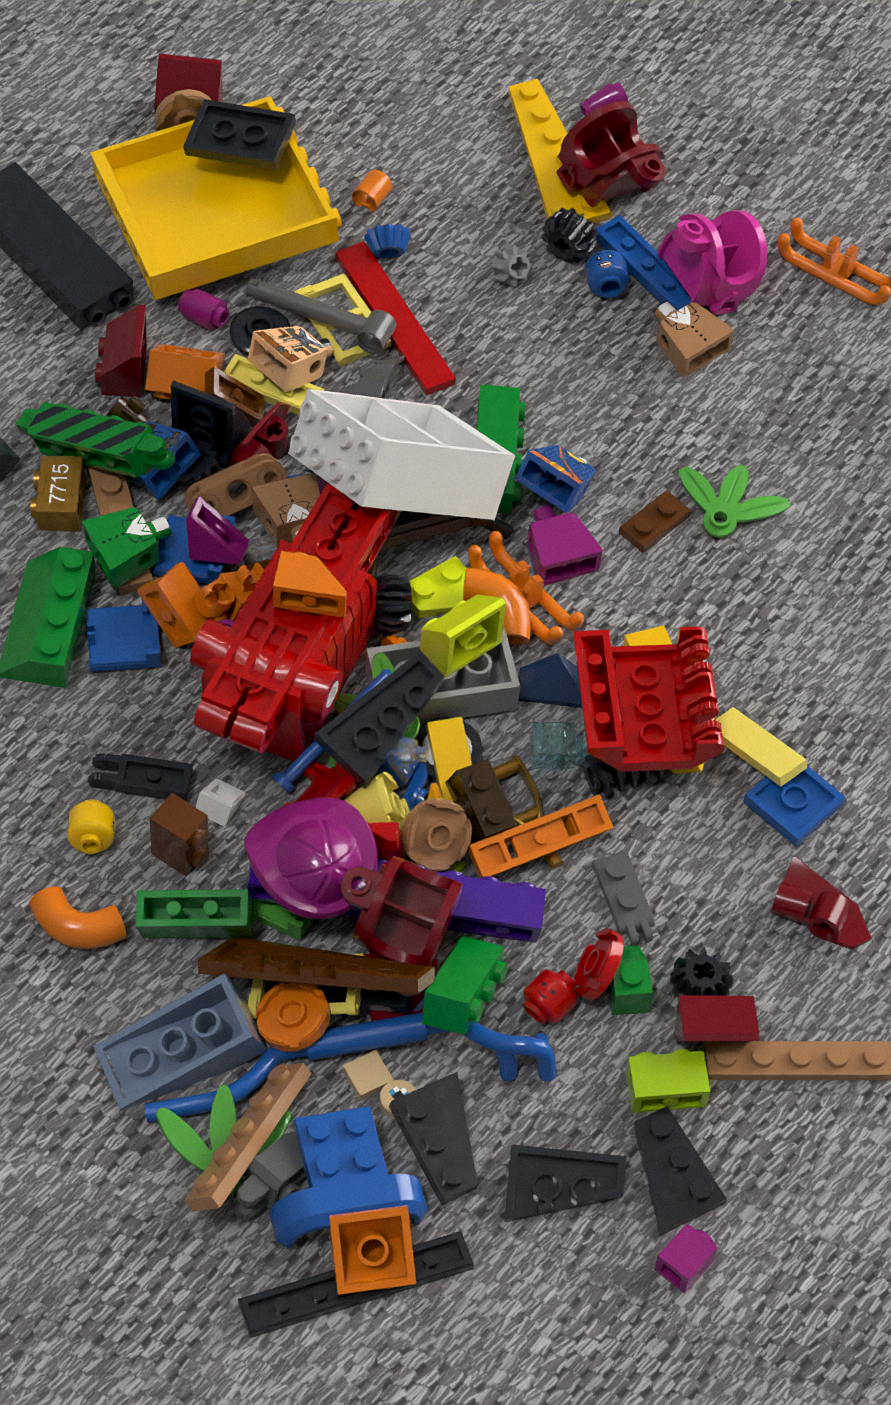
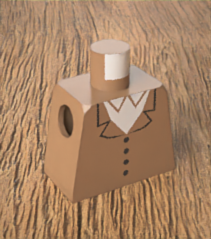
(691, 336)
(285, 505)

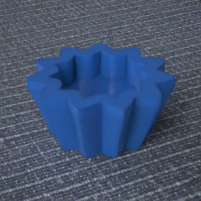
(388, 240)

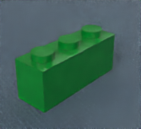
(195, 913)
(464, 985)

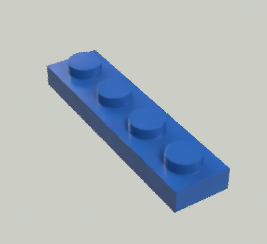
(643, 262)

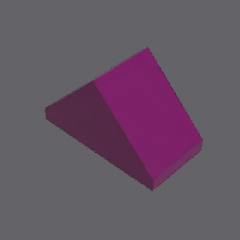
(212, 536)

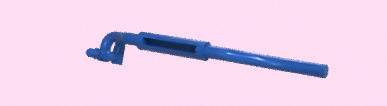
(368, 1037)

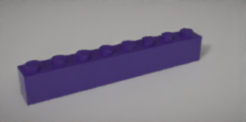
(483, 908)

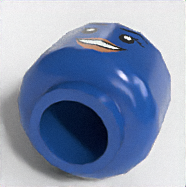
(607, 274)

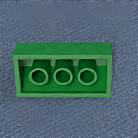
(48, 617)

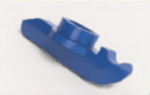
(415, 792)

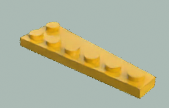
(543, 137)

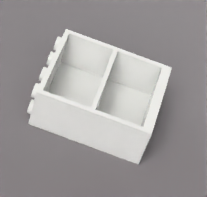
(400, 455)

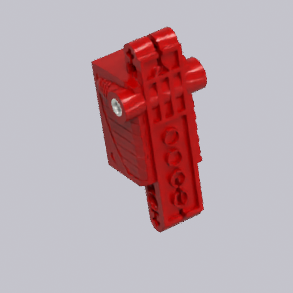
(283, 668)

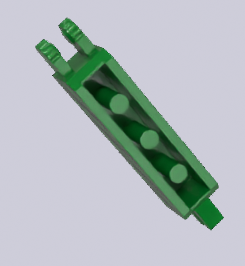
(98, 439)

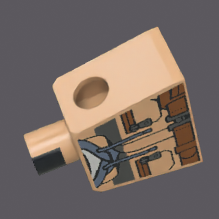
(289, 356)

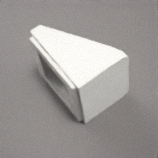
(220, 801)

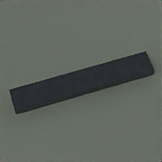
(319, 1296)

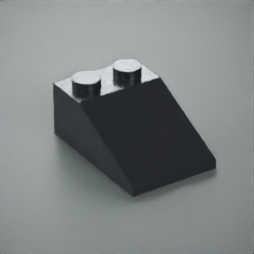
(208, 420)

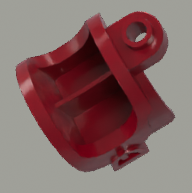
(608, 156)
(401, 910)

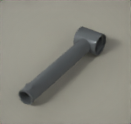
(370, 332)

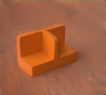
(172, 604)

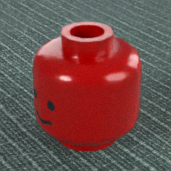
(550, 996)

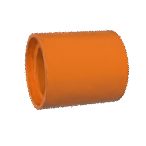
(372, 190)

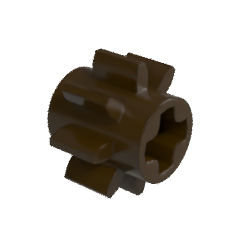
(128, 410)

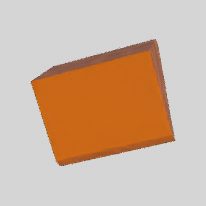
(372, 1249)

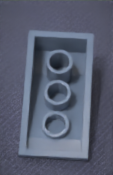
(181, 1044)

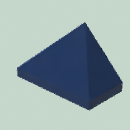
(550, 682)

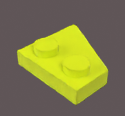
(438, 589)

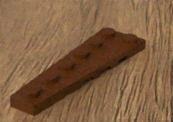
(306, 965)

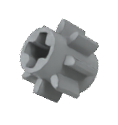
(511, 265)

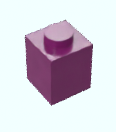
(686, 1257)

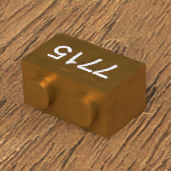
(59, 493)

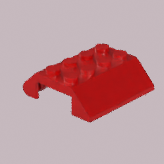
(648, 701)

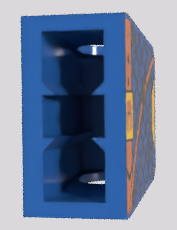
(560, 478)

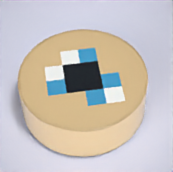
(391, 1091)

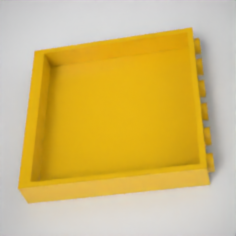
(209, 217)

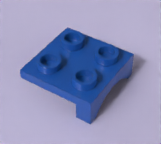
(175, 550)
(122, 638)

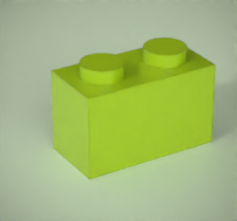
(667, 1080)

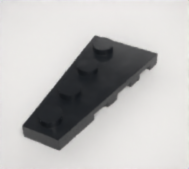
(376, 722)

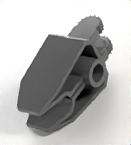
(271, 1177)

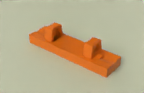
(540, 837)

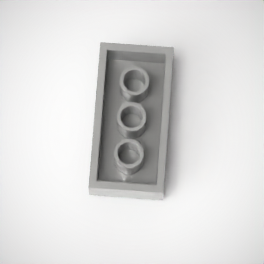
(476, 689)

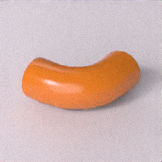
(517, 613)
(75, 927)

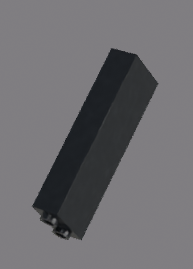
(58, 252)

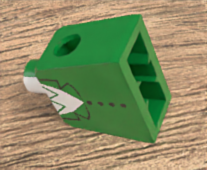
(124, 543)

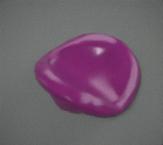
(306, 852)

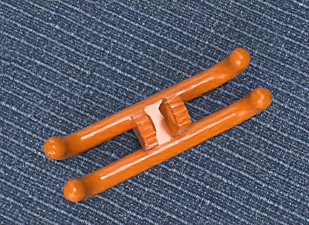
(835, 266)
(531, 589)

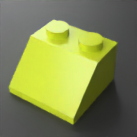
(463, 633)

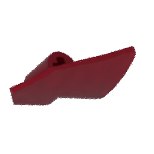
(266, 437)
(821, 906)

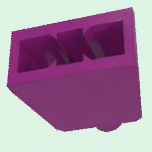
(561, 546)

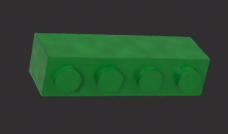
(498, 420)

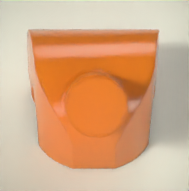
(212, 601)

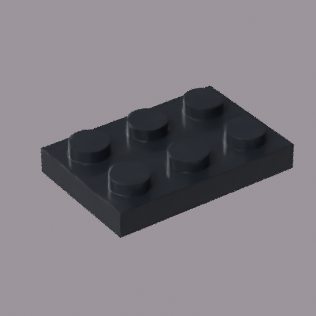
(239, 134)

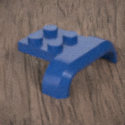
(342, 1174)

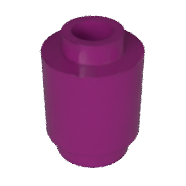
(203, 309)

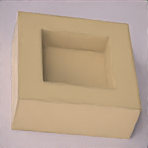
(367, 1074)

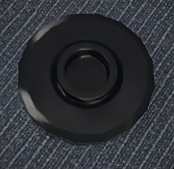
(252, 320)

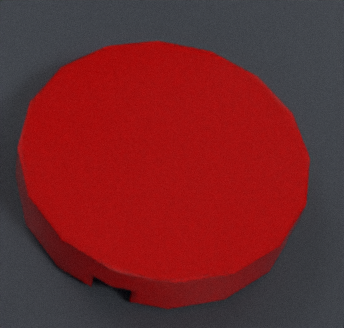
(598, 964)

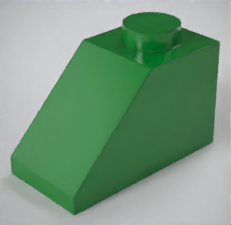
(631, 986)

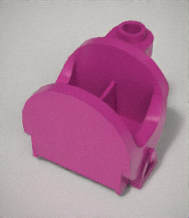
(717, 258)

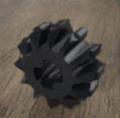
(569, 235)
(393, 604)
(691, 969)

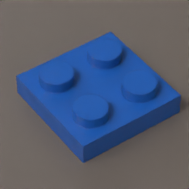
(797, 805)

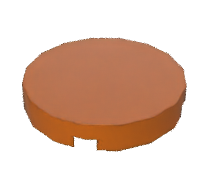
(294, 1025)

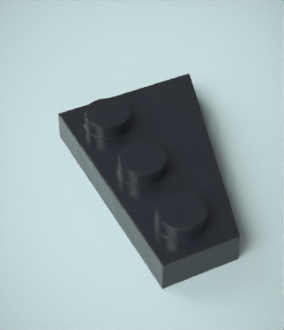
(439, 1136)
(675, 1173)
(560, 1180)

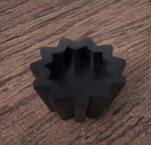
(203, 467)

